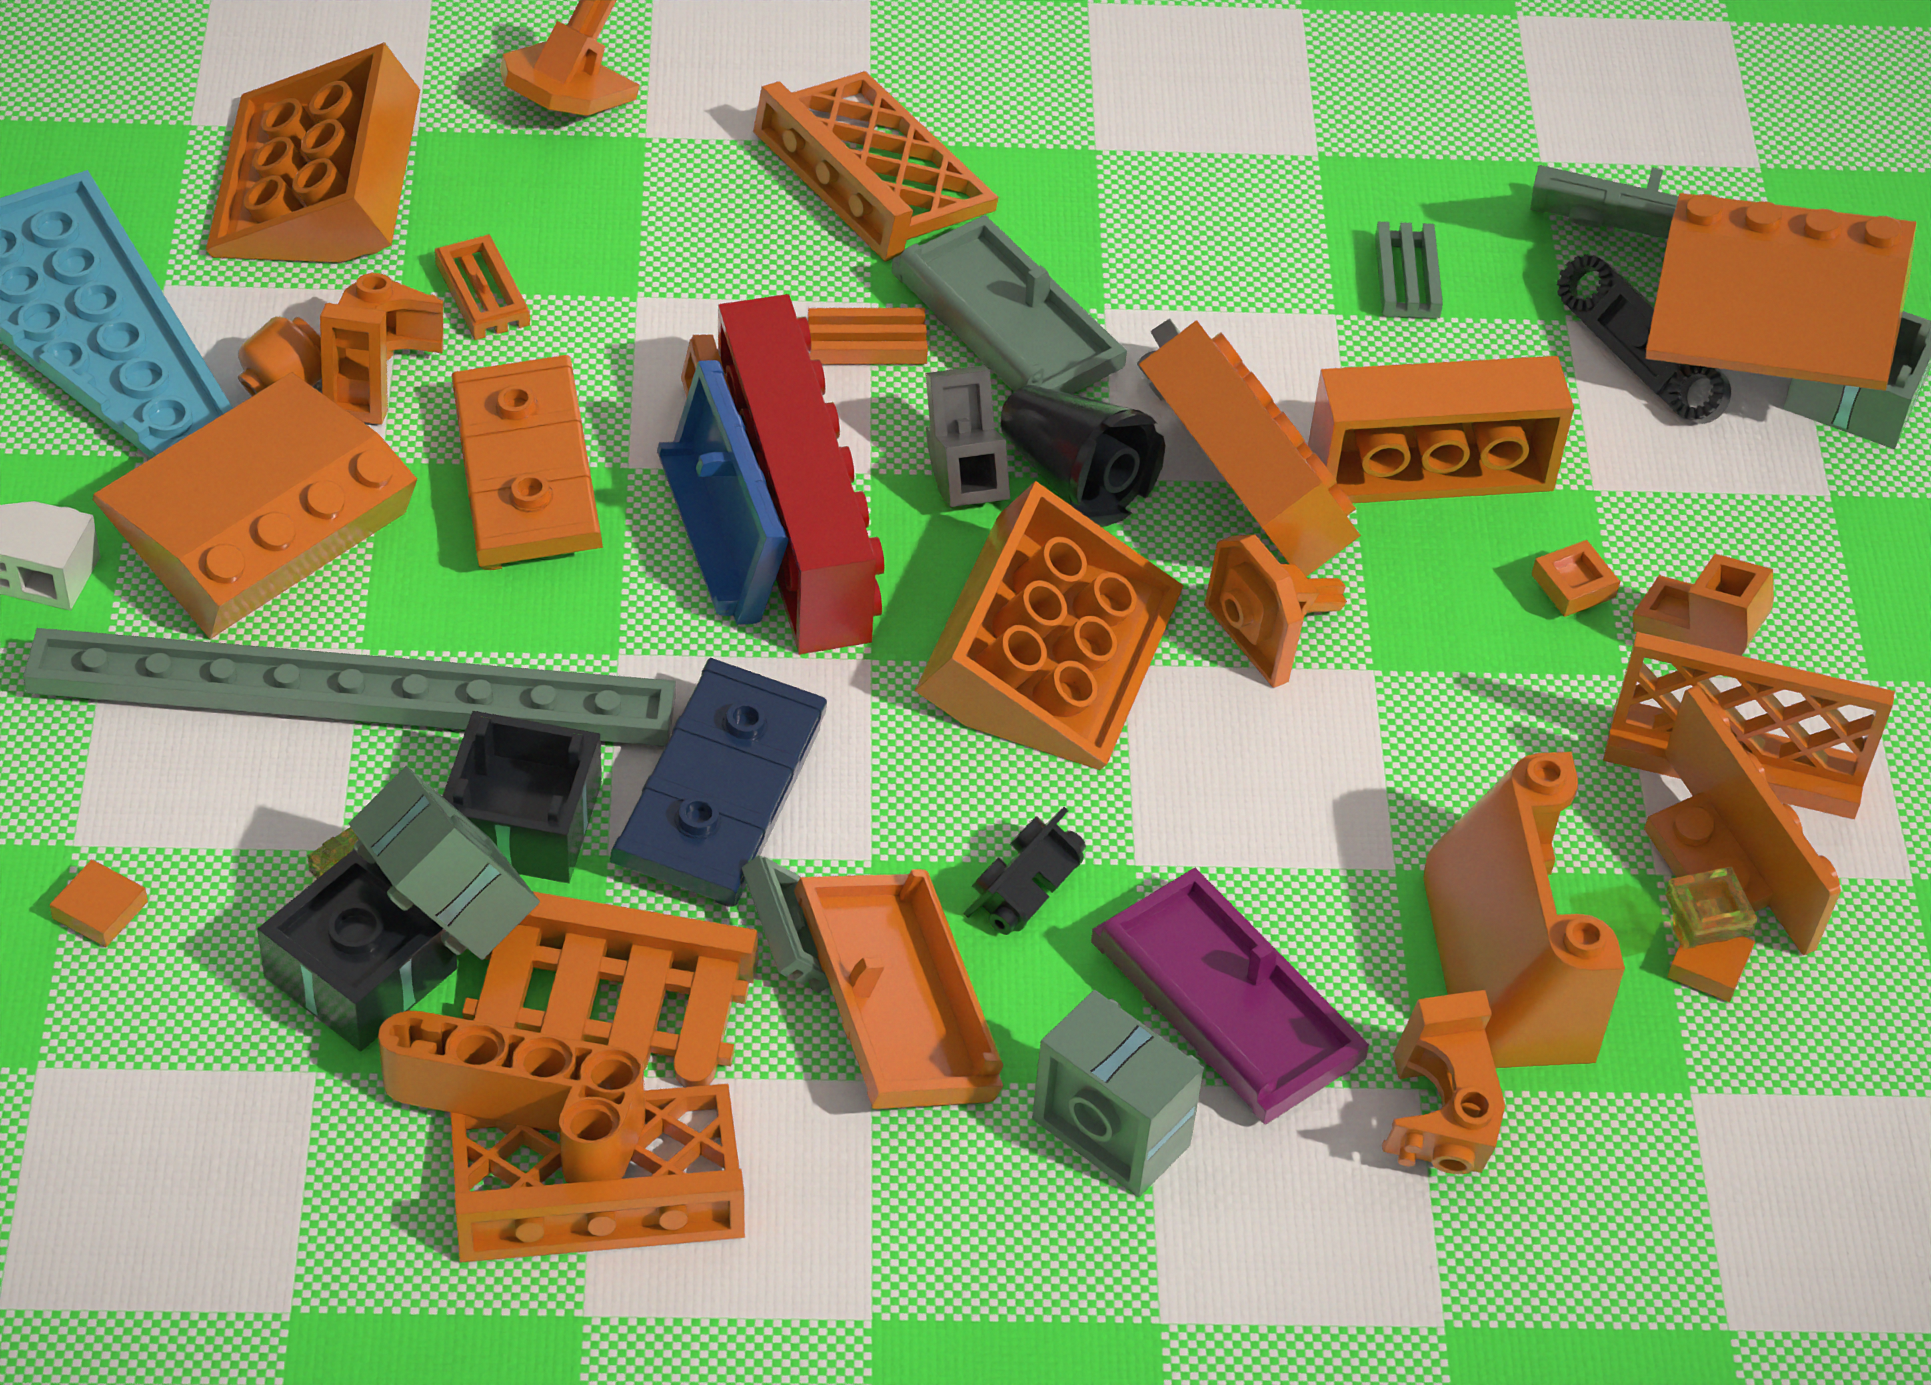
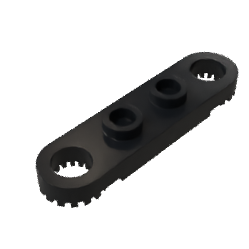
(1623, 323)

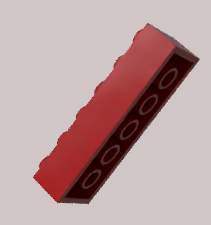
(794, 435)

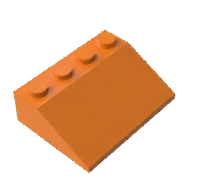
(318, 163)
(1782, 290)
(257, 501)
(1051, 632)

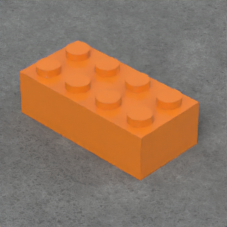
(1442, 428)
(1253, 446)

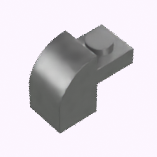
(962, 438)

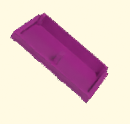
(1231, 995)

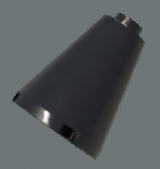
(1086, 449)

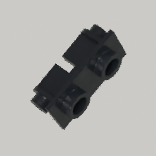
(1009, 889)

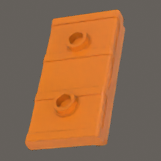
(525, 461)
(901, 989)

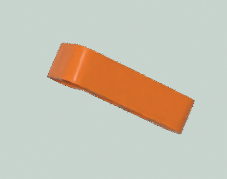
(523, 1079)

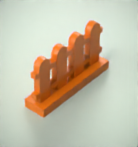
(629, 947)

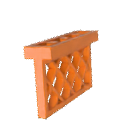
(847, 176)
(1797, 768)
(604, 1213)

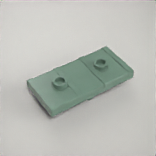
(1604, 202)
(1008, 309)

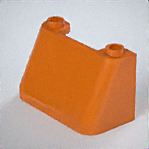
(1499, 929)

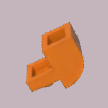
(1715, 612)

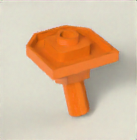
(567, 67)
(1265, 603)

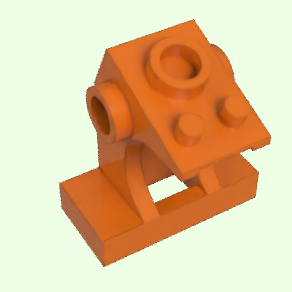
(364, 332)
(1450, 1048)

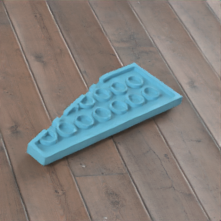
(96, 318)

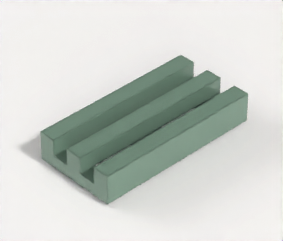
(1408, 240)
(784, 921)

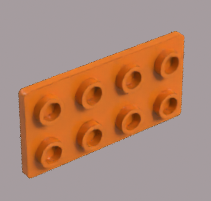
(1740, 825)

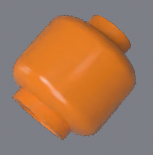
(277, 351)

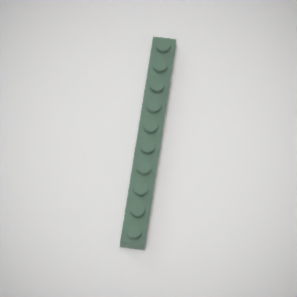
(343, 685)

